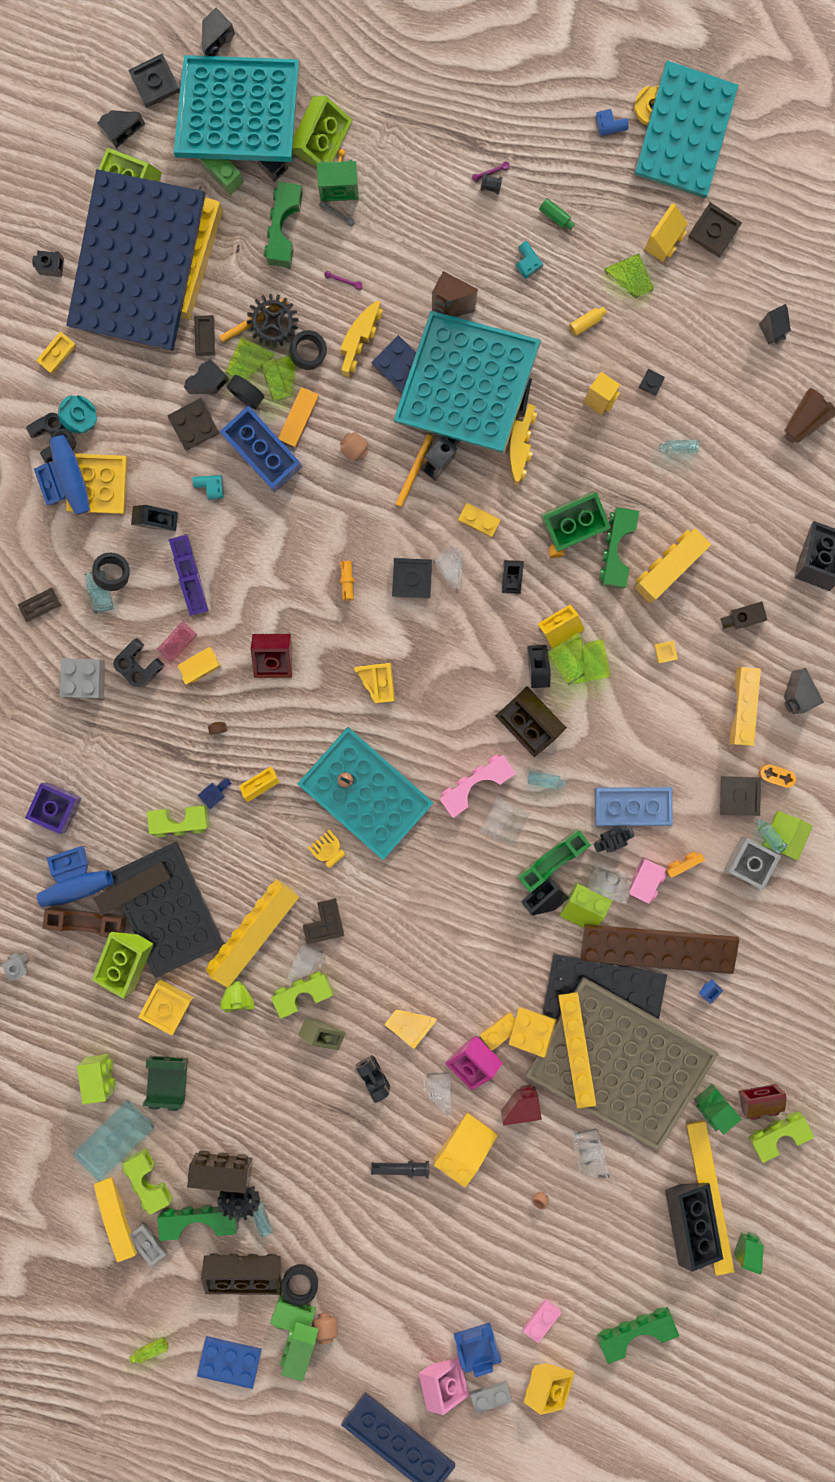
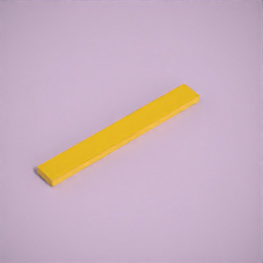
(706, 1173)

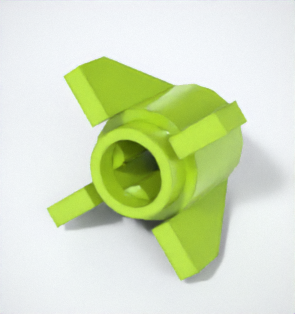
(236, 998)

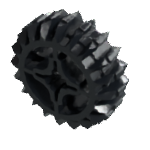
(284, 310)

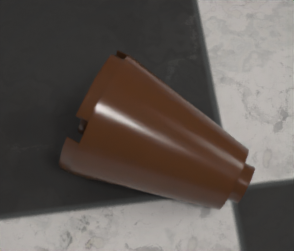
(809, 416)

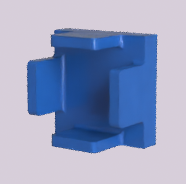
(477, 1349)

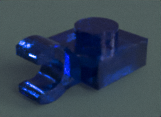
(213, 794)

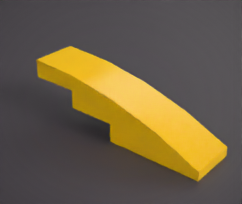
(114, 1219)

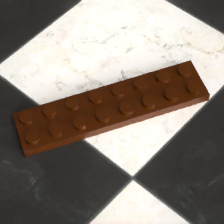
(659, 949)

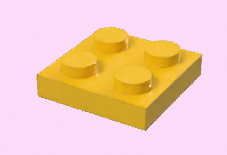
(532, 1032)

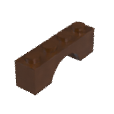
(77, 920)

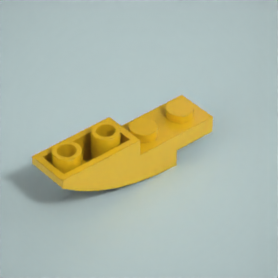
(361, 331)
(518, 450)

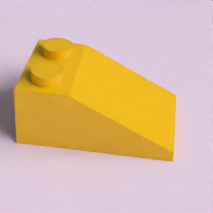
(465, 1150)

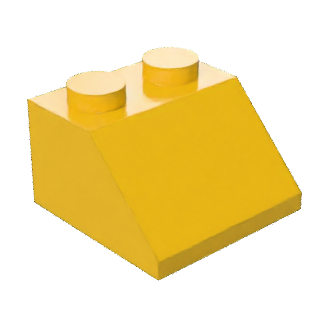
(667, 233)
(548, 1388)

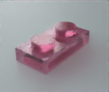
(177, 641)

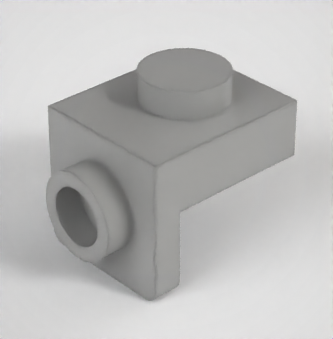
(15, 967)

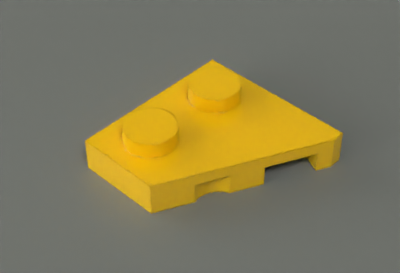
(378, 681)
(409, 1026)

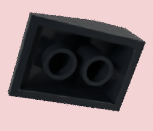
(817, 557)

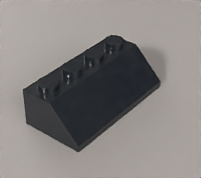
(694, 1225)

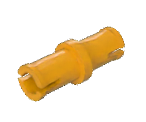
(347, 580)

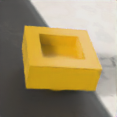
(665, 652)

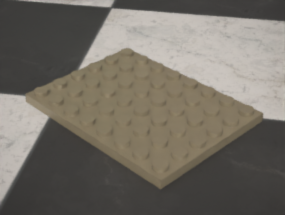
(637, 1065)

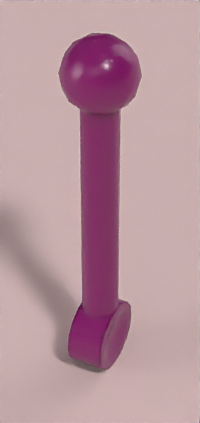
(505, 166)
(358, 285)

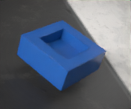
(710, 991)

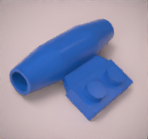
(63, 477)
(72, 879)

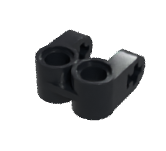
(44, 425)
(129, 673)
(374, 1078)

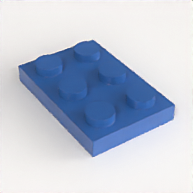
(229, 1362)

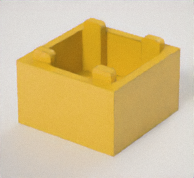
(166, 1007)

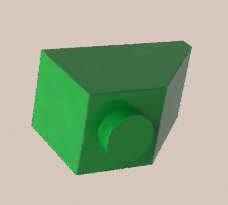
(750, 1252)

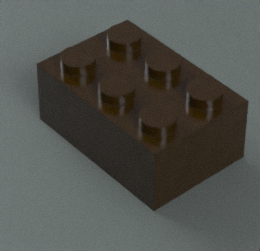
(220, 1172)

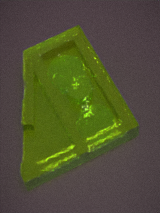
(631, 275)
(247, 358)
(279, 377)
(569, 658)
(595, 662)

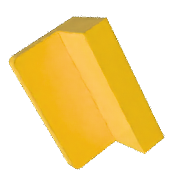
(561, 626)
(199, 666)

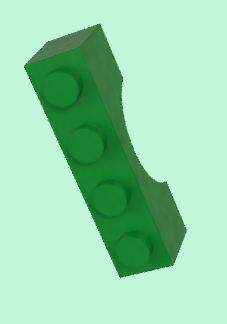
(287, 202)
(615, 573)
(554, 858)
(717, 1110)
(172, 1221)
(657, 1324)

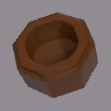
(217, 727)

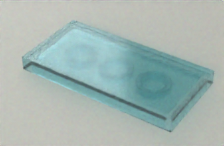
(113, 1140)

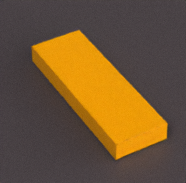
(298, 417)

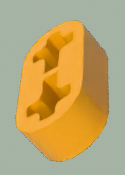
(778, 771)

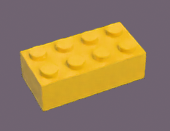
(672, 565)

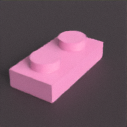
(541, 1320)

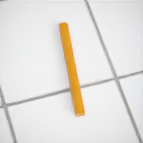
(243, 326)
(414, 470)

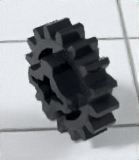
(613, 839)
(238, 1203)

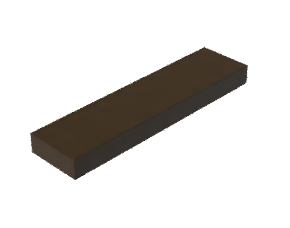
(132, 888)

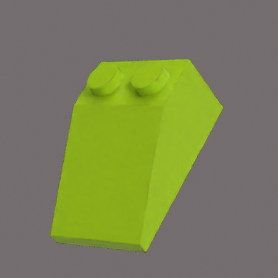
(124, 164)

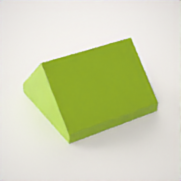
(792, 831)

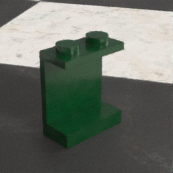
(166, 1082)

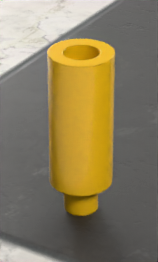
(587, 320)

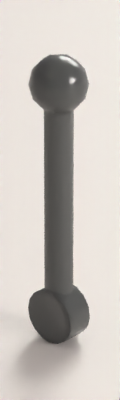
(350, 221)

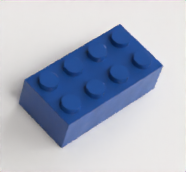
(261, 449)

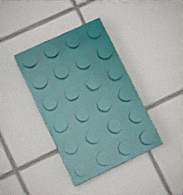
(686, 129)
(380, 801)

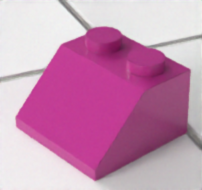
(474, 1063)

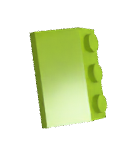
(320, 131)
(122, 963)

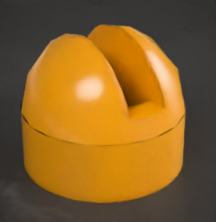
(553, 552)

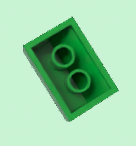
(575, 521)

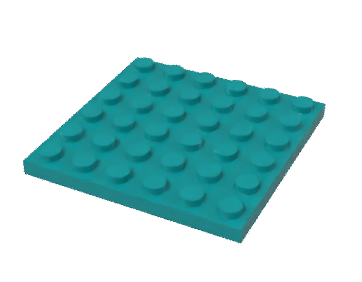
(237, 108)
(467, 381)

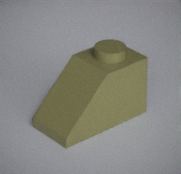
(321, 1034)

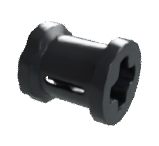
(491, 183)

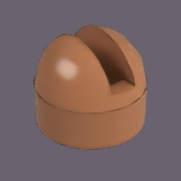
(348, 776)
(540, 1200)

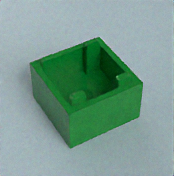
(338, 181)

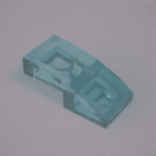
(100, 598)

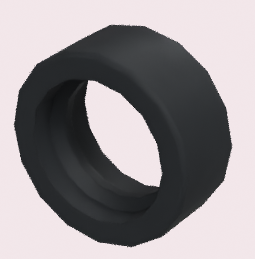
(315, 338)
(245, 391)
(110, 558)
(299, 1269)

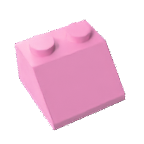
(443, 1386)

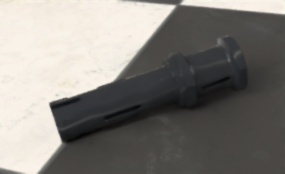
(410, 1169)

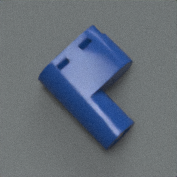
(607, 125)

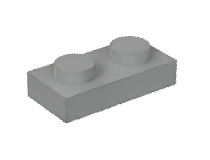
(147, 1244)
(491, 1396)

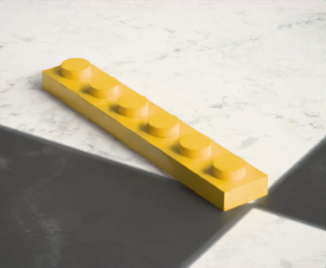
(577, 1050)

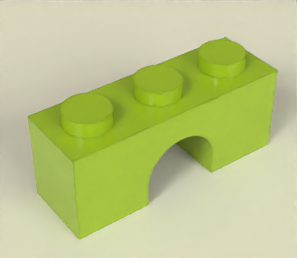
(161, 822)
(286, 998)
(766, 1140)
(152, 1196)

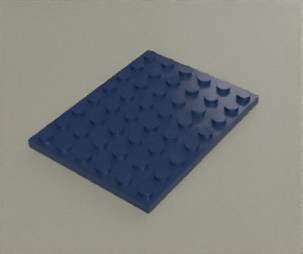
(135, 259)

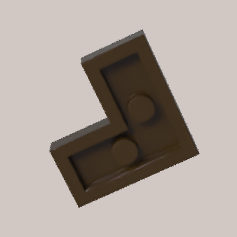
(328, 927)

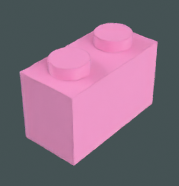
(646, 880)

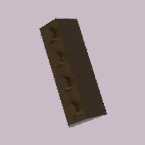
(242, 1274)

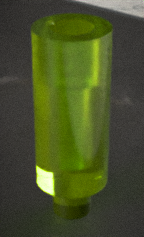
(149, 1351)

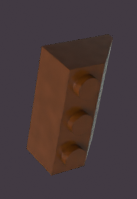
(453, 296)

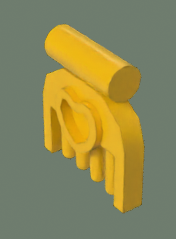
(329, 851)

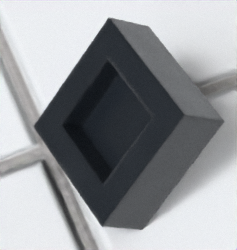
(651, 382)

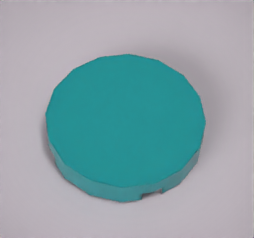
(77, 414)

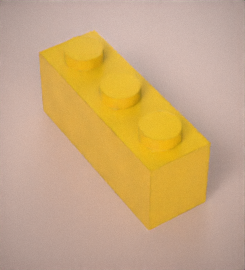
(602, 394)

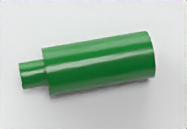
(556, 214)

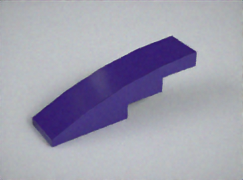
(188, 574)

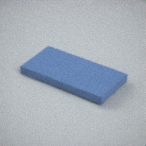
(633, 806)

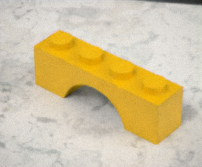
(747, 692)

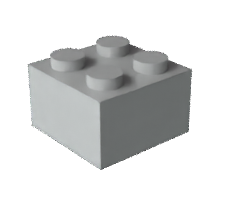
(82, 678)
(752, 863)

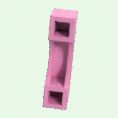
(456, 799)

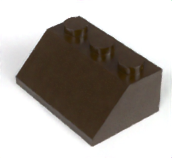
(531, 721)

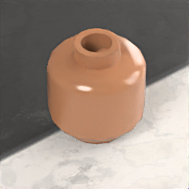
(354, 446)
(326, 1328)

